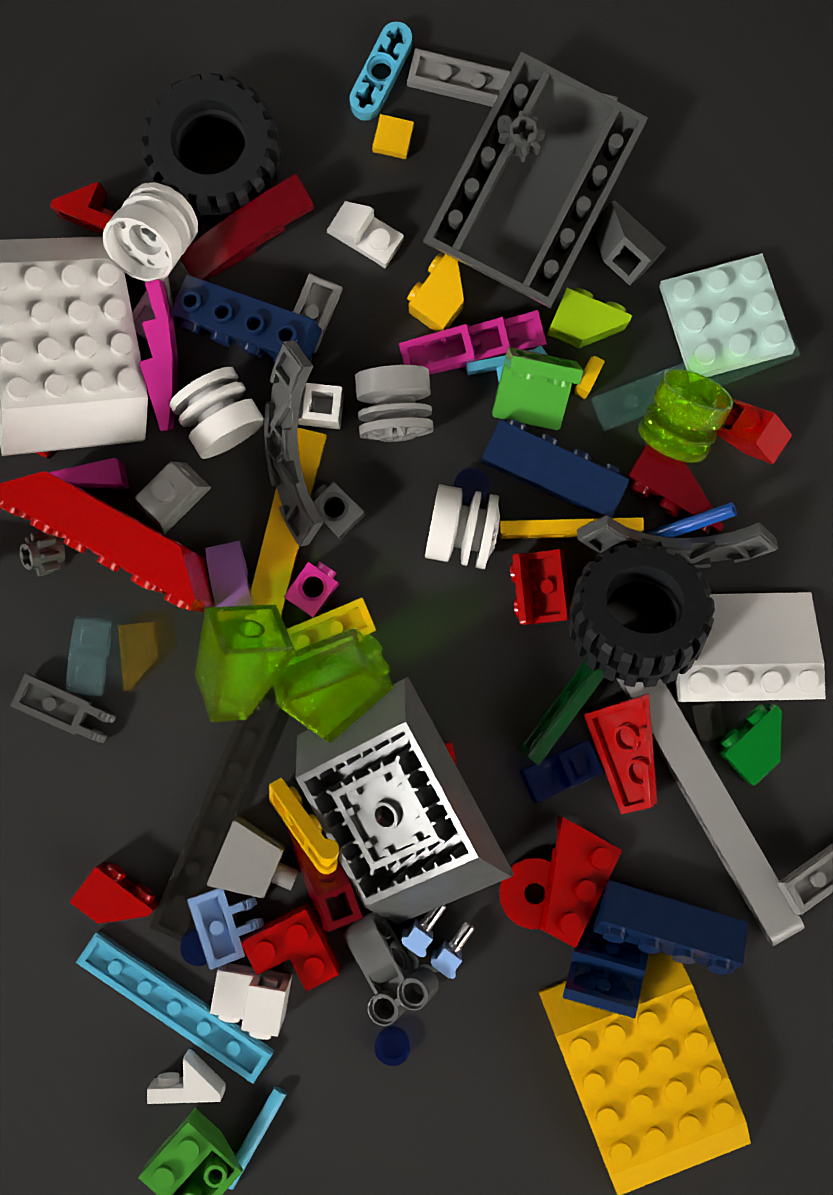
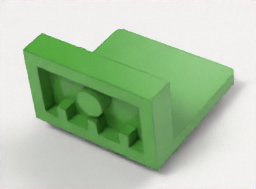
(535, 388)

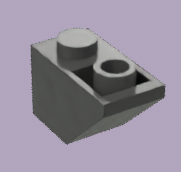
(625, 243)

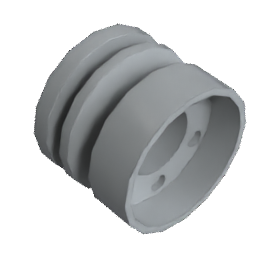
(393, 397)

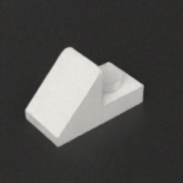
(365, 233)
(196, 1085)

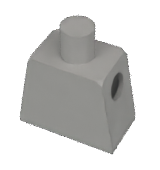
(171, 495)
(250, 862)

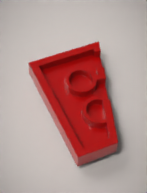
(626, 751)
(577, 880)

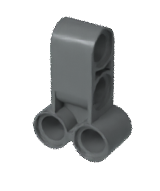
(387, 969)

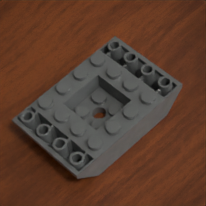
(438, 835)

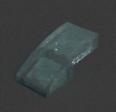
(88, 656)

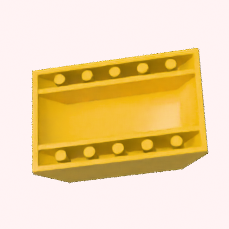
(651, 1079)

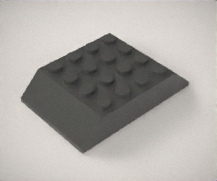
(534, 215)

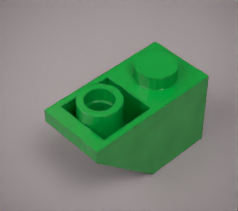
(756, 746)

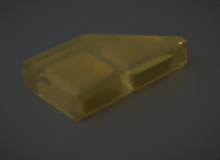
(137, 651)

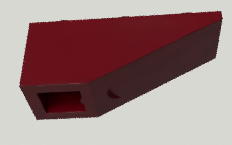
(670, 484)
(329, 893)

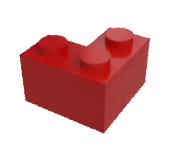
(296, 938)

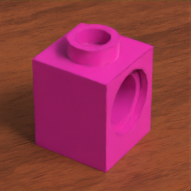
(297, 594)

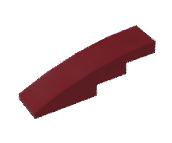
(246, 229)

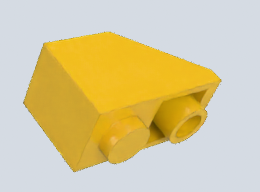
(441, 295)

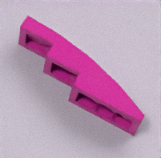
(465, 344)
(161, 370)

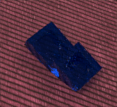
(561, 771)

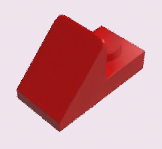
(83, 208)

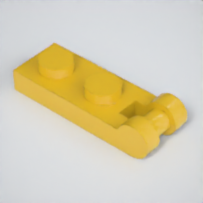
(304, 827)

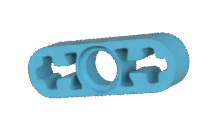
(380, 55)

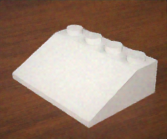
(757, 651)

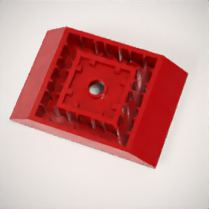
(113, 535)

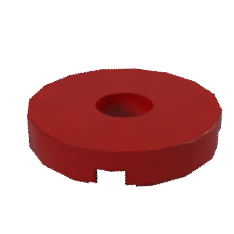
(511, 891)

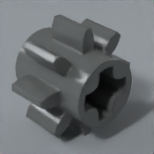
(514, 144)
(42, 553)

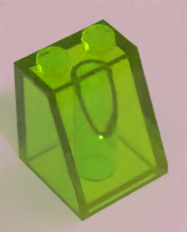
(240, 658)
(333, 682)

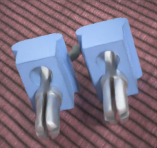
(447, 956)

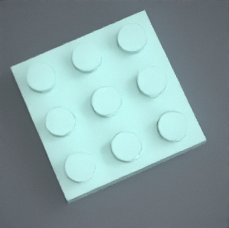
(727, 316)

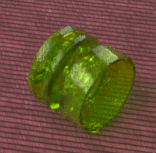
(685, 415)

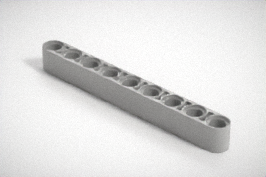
(717, 814)

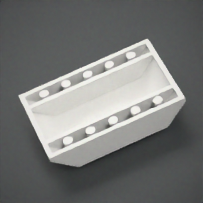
(67, 348)

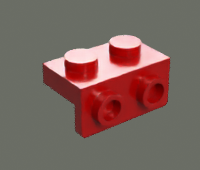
(541, 587)

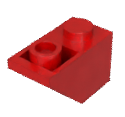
(755, 431)
(112, 897)

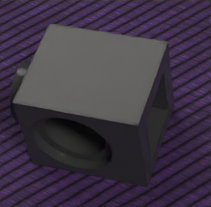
(348, 520)

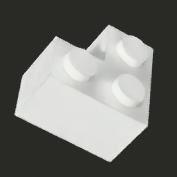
(254, 998)

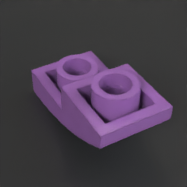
(228, 575)

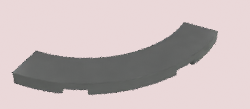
(281, 443)
(698, 551)

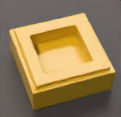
(393, 136)
(589, 377)

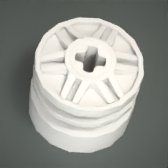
(150, 232)
(214, 407)
(462, 526)

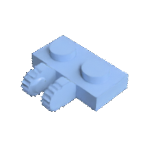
(217, 928)

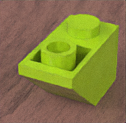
(586, 320)

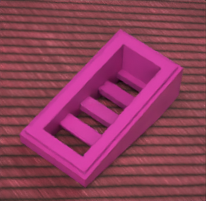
(100, 474)

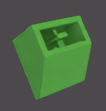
(192, 1161)

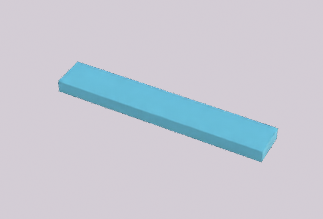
(174, 1006)

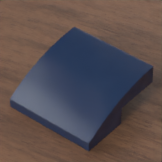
(606, 974)

